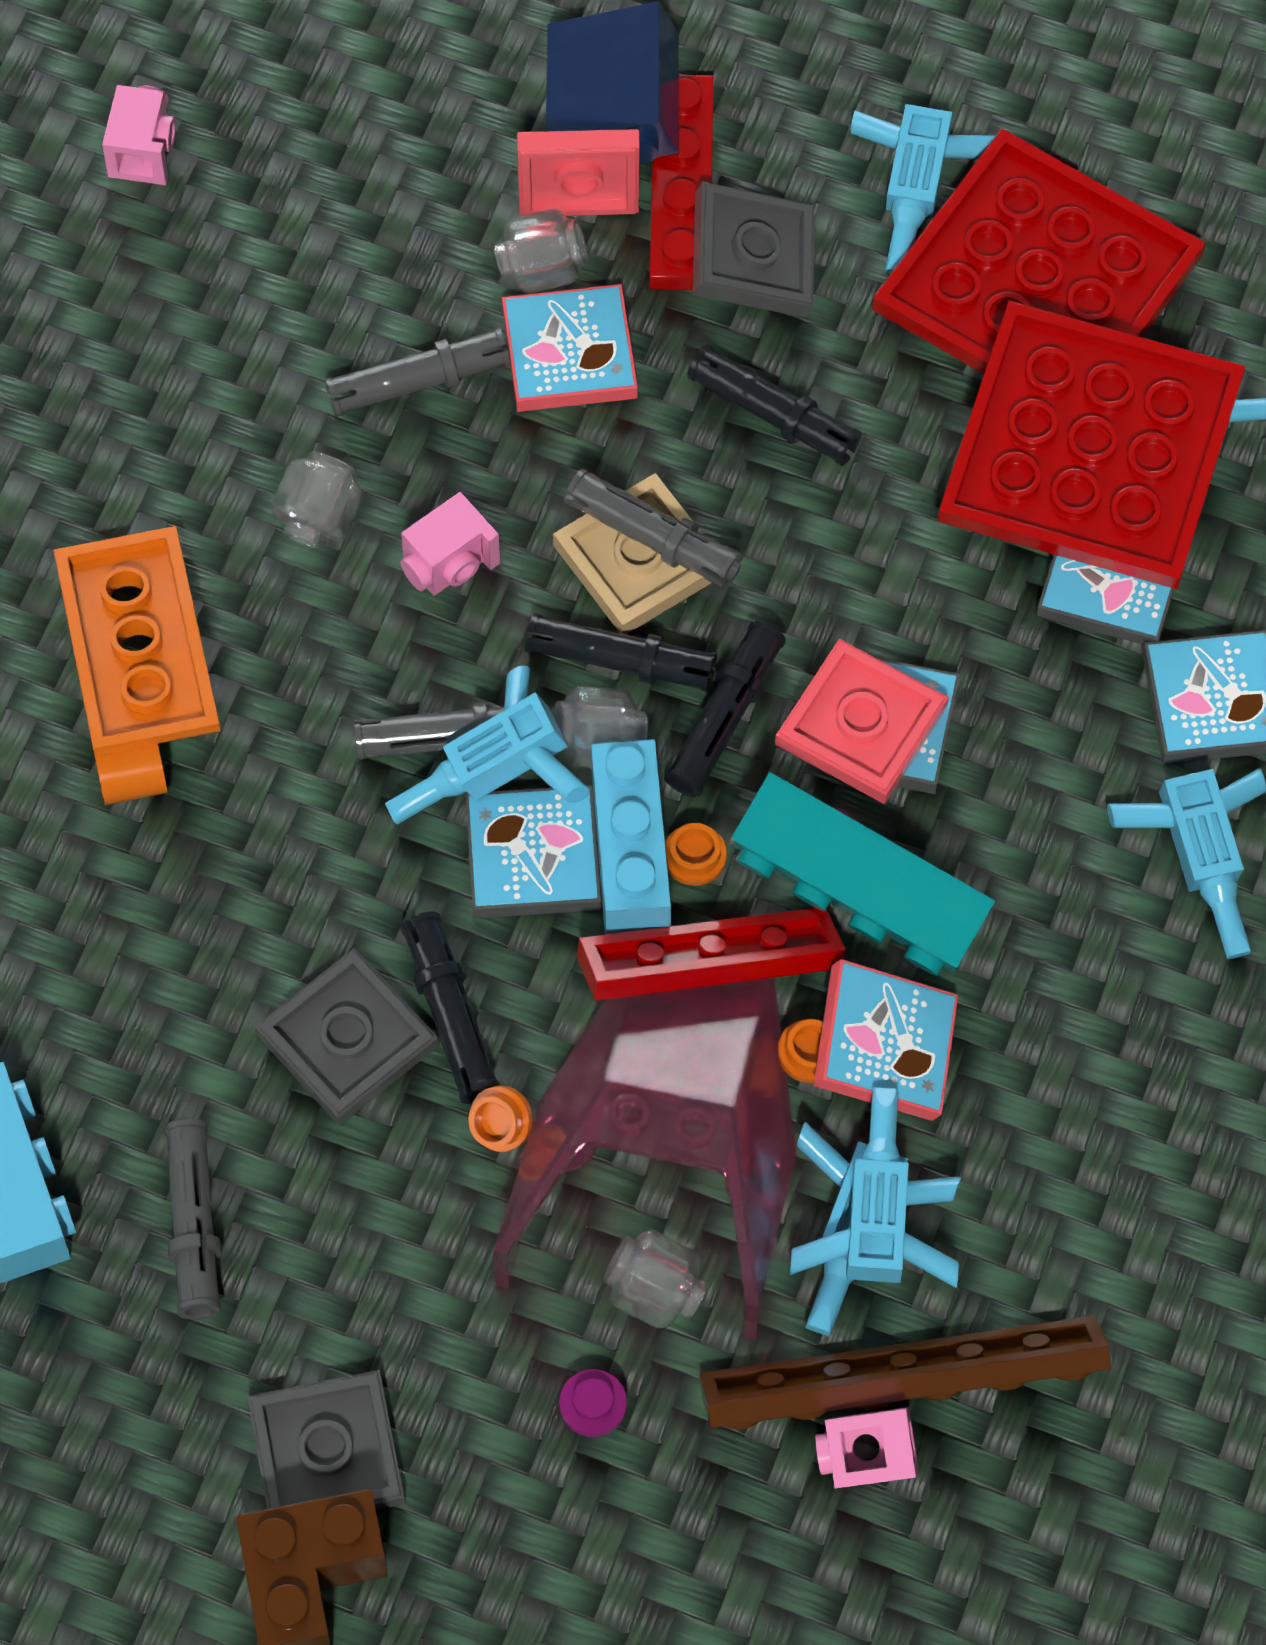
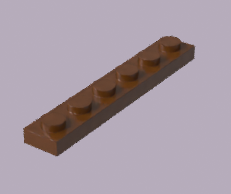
(904, 1371)

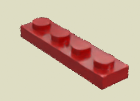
(674, 187)
(709, 953)

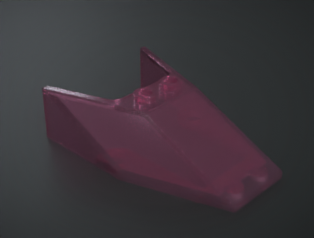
(680, 1083)

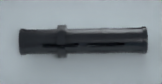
(793, 416)
(621, 652)
(736, 688)
(443, 987)

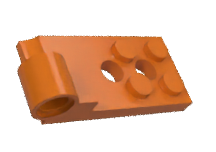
(142, 694)

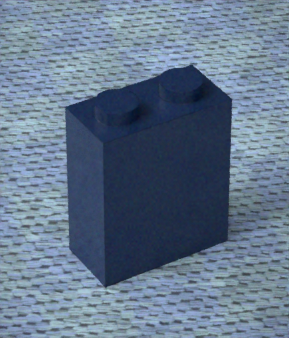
(616, 75)

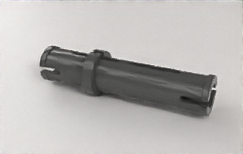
(418, 371)
(673, 539)
(417, 732)
(194, 1243)

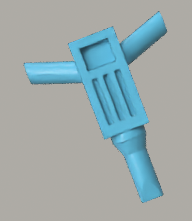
(917, 168)
(496, 753)
(1203, 840)
(877, 1233)
(835, 1281)

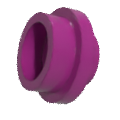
(593, 1403)

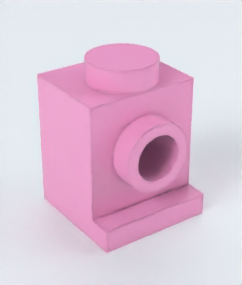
(139, 135)
(448, 546)
(895, 1458)

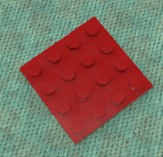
(1038, 238)
(1092, 444)

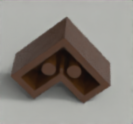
(303, 1550)

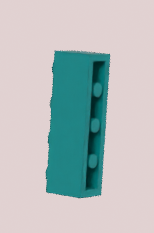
(861, 874)

